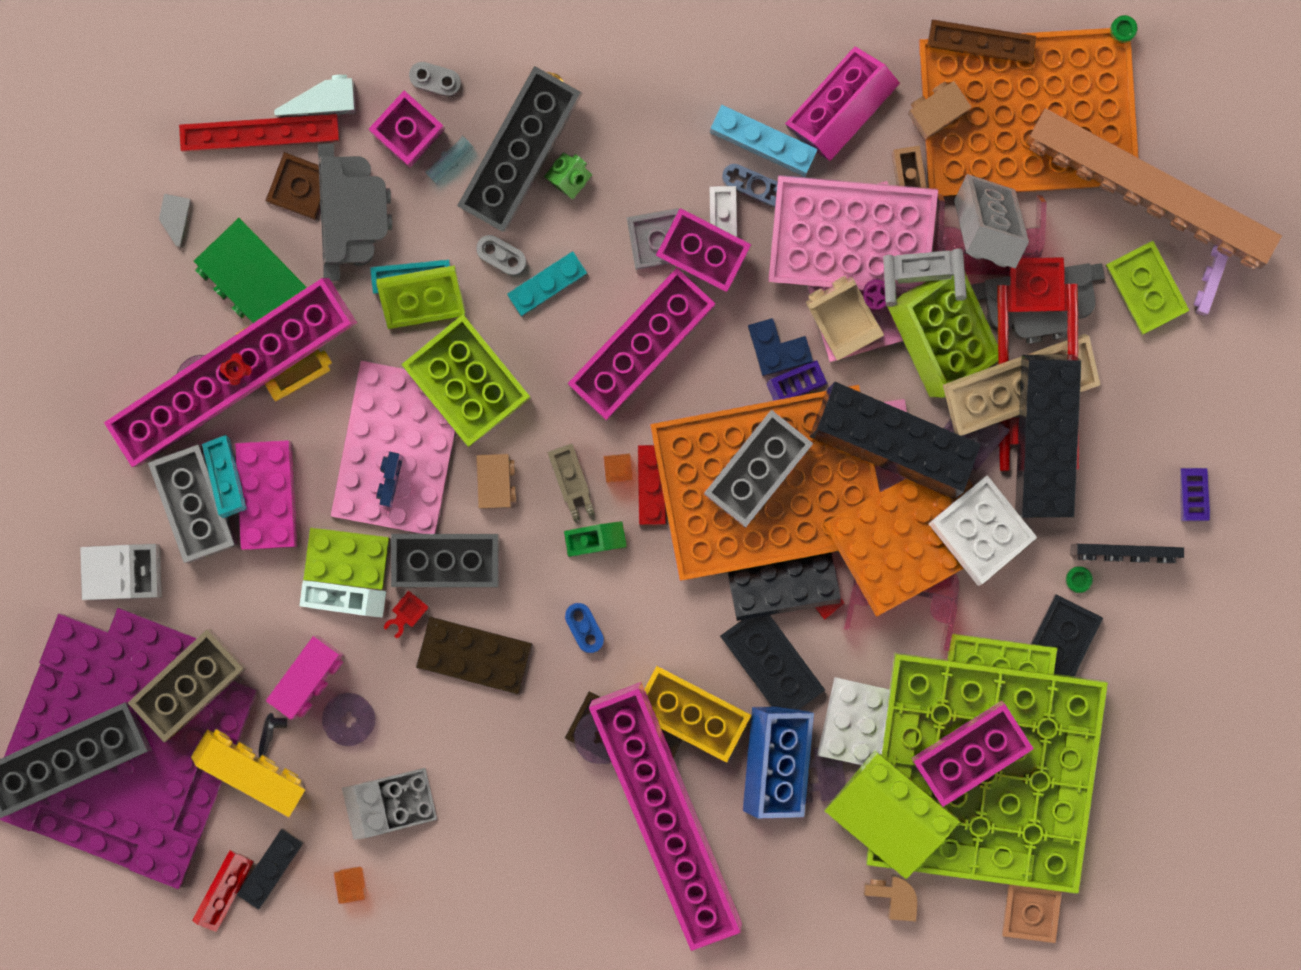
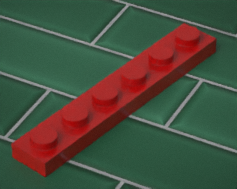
(259, 133)

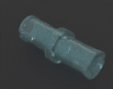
(449, 159)

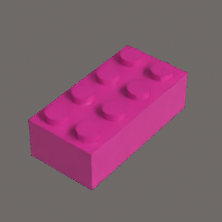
(269, 495)
(972, 753)

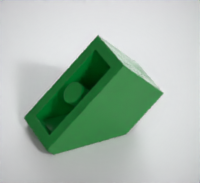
(595, 538)

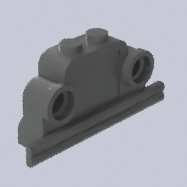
(351, 210)
(1038, 324)

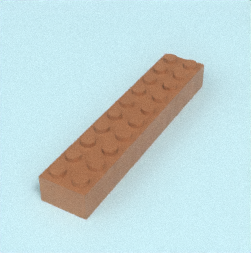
(1153, 189)

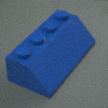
(778, 762)

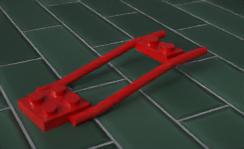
(1034, 286)

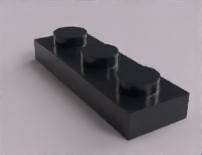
(270, 868)

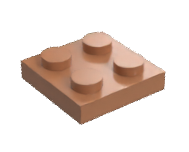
(1031, 913)

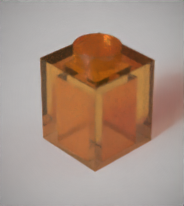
(618, 468)

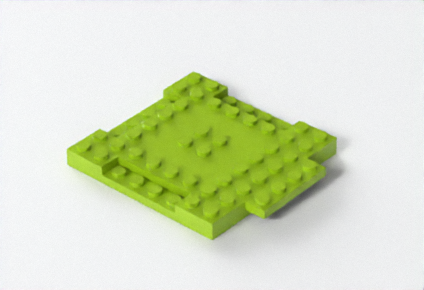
(1031, 815)

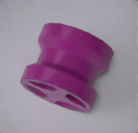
(876, 299)

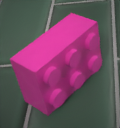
(703, 250)
(305, 678)

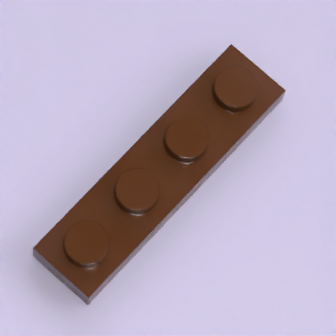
(981, 41)

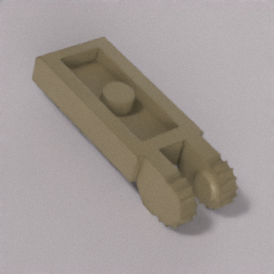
(570, 478)

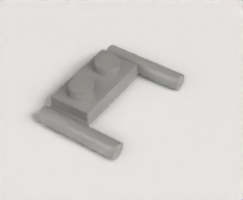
(922, 268)

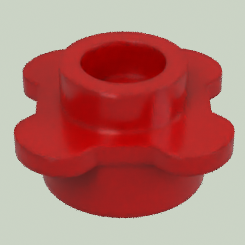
(228, 369)

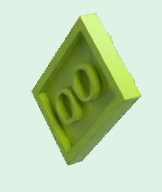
(1147, 287)
(420, 297)
(346, 558)

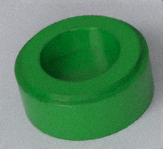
(1123, 29)
(1078, 579)

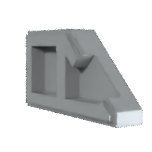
(174, 216)

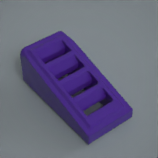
(776, 392)
(1204, 494)

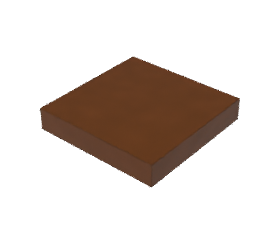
(296, 186)

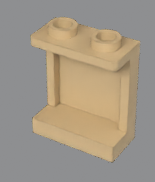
(843, 317)

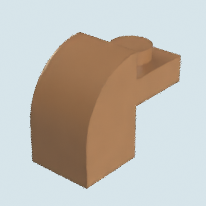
(900, 894)

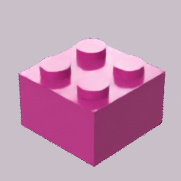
(406, 129)

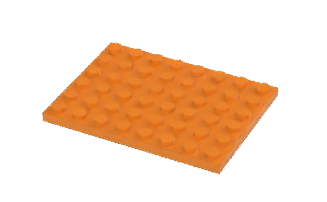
(1072, 74)
(791, 521)

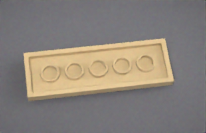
(995, 392)

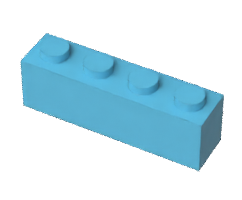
(763, 140)

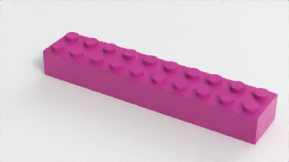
(204, 392)
(665, 816)

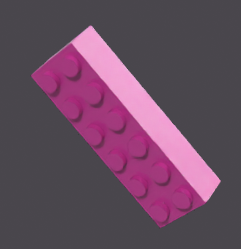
(641, 344)

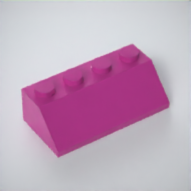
(843, 102)

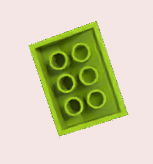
(944, 334)
(466, 380)
(892, 815)

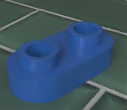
(582, 628)

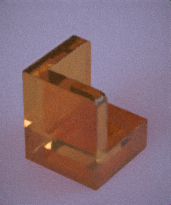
(350, 885)

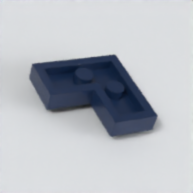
(772, 354)
(391, 468)

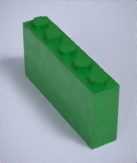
(247, 272)

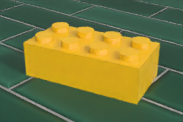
(695, 714)
(247, 772)

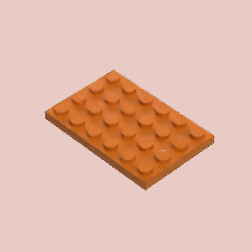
(892, 544)

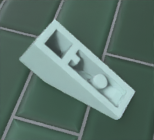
(326, 98)
(342, 598)

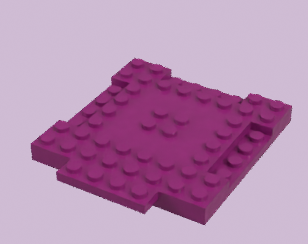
(148, 808)

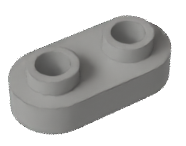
(434, 79)
(501, 255)

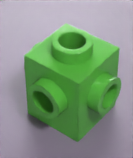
(568, 174)

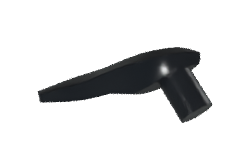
(267, 731)

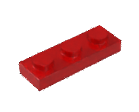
(649, 488)
(223, 891)

